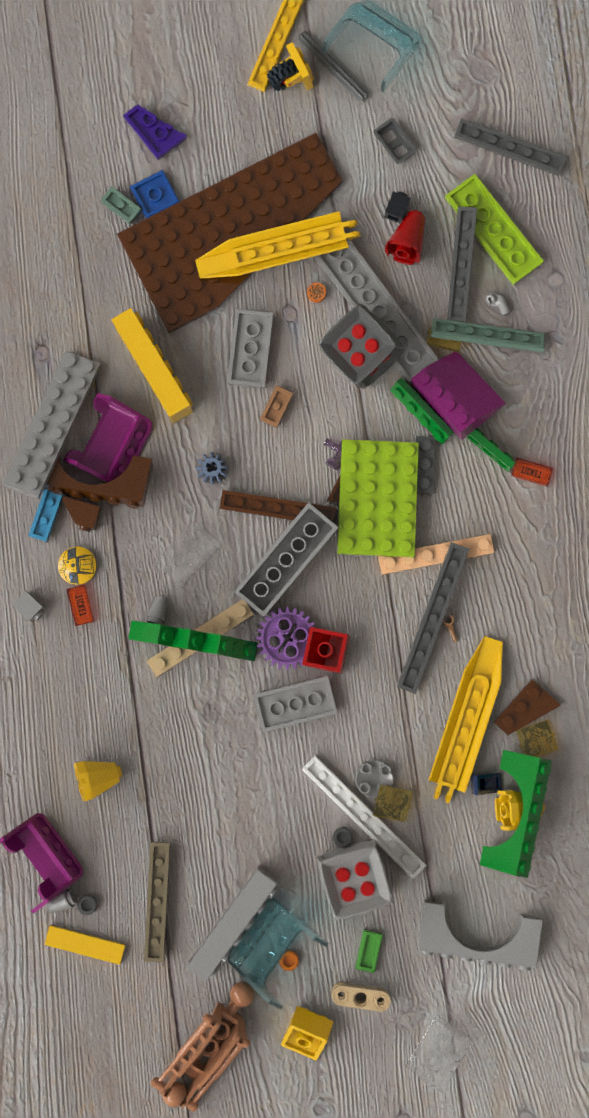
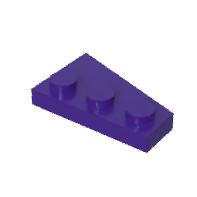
(154, 133)

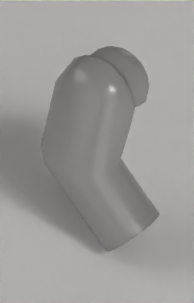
(498, 301)

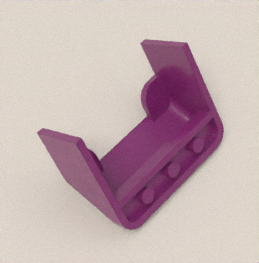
(46, 853)

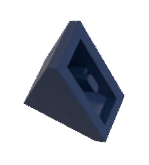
(486, 783)

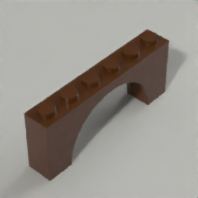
(126, 489)

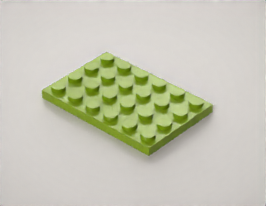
(378, 498)

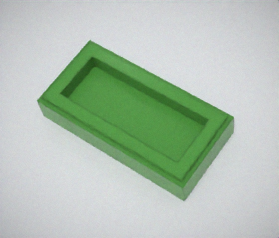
(369, 951)

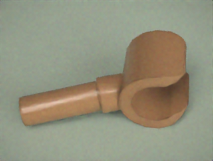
(450, 627)

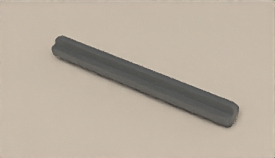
(333, 66)

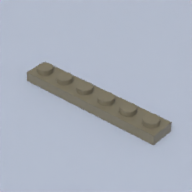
(157, 902)

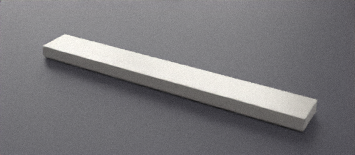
(363, 817)

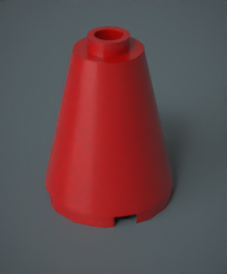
(407, 239)

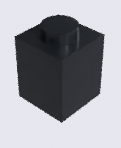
(397, 207)

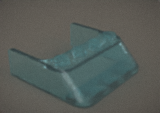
(383, 26)
(266, 944)

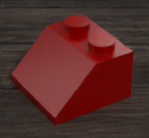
(326, 650)

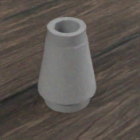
(158, 611)
(63, 901)

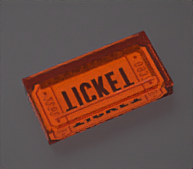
(531, 472)
(80, 605)

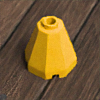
(96, 777)
(509, 809)

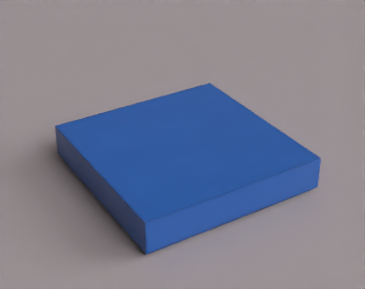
(154, 194)

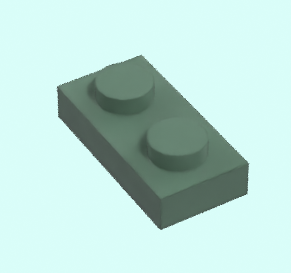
(120, 205)

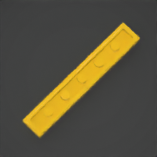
(275, 43)

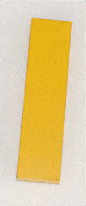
(85, 944)

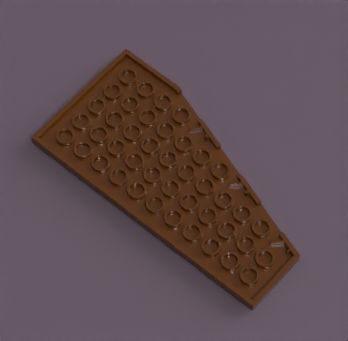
(258, 198)

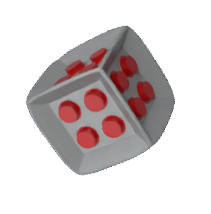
(354, 879)

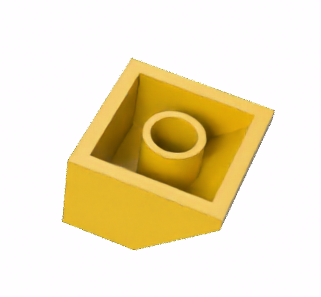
(307, 1033)

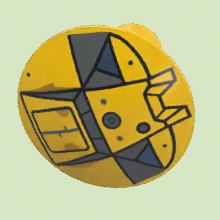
(77, 565)

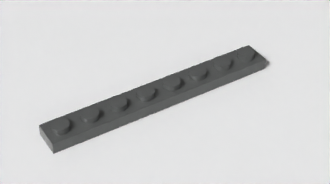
(432, 617)

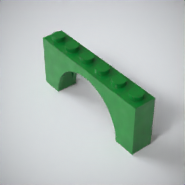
(516, 853)

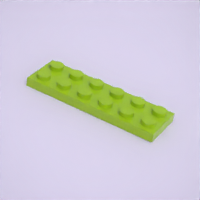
(496, 230)

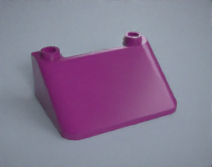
(114, 441)

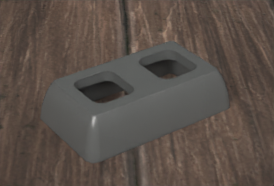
(401, 139)

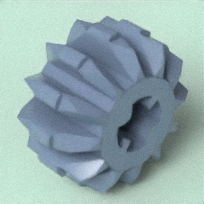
(210, 462)

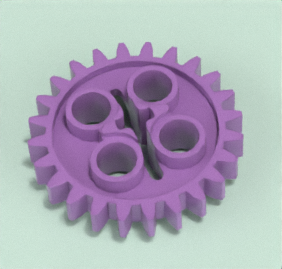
(272, 629)

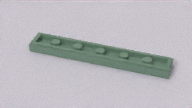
(487, 335)

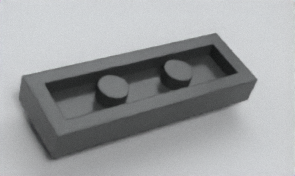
(426, 457)

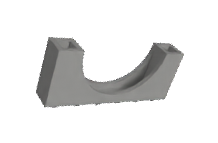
(518, 949)

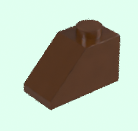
(83, 513)

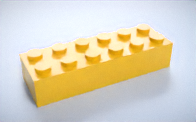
(149, 360)

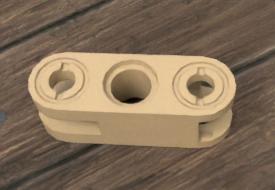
(369, 1003)

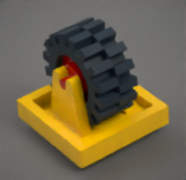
(291, 71)

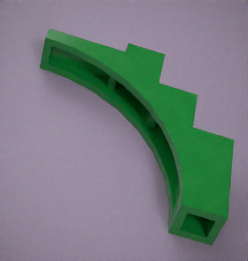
(193, 640)

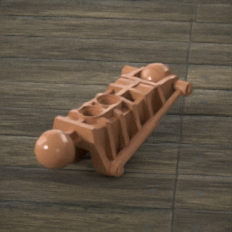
(221, 1052)

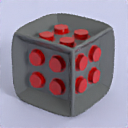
(361, 346)

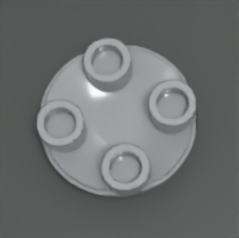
(371, 775)

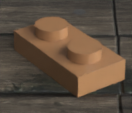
(276, 406)

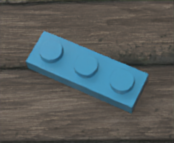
(46, 516)

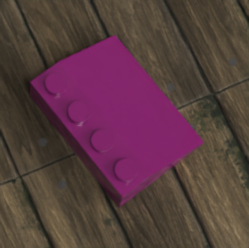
(457, 393)

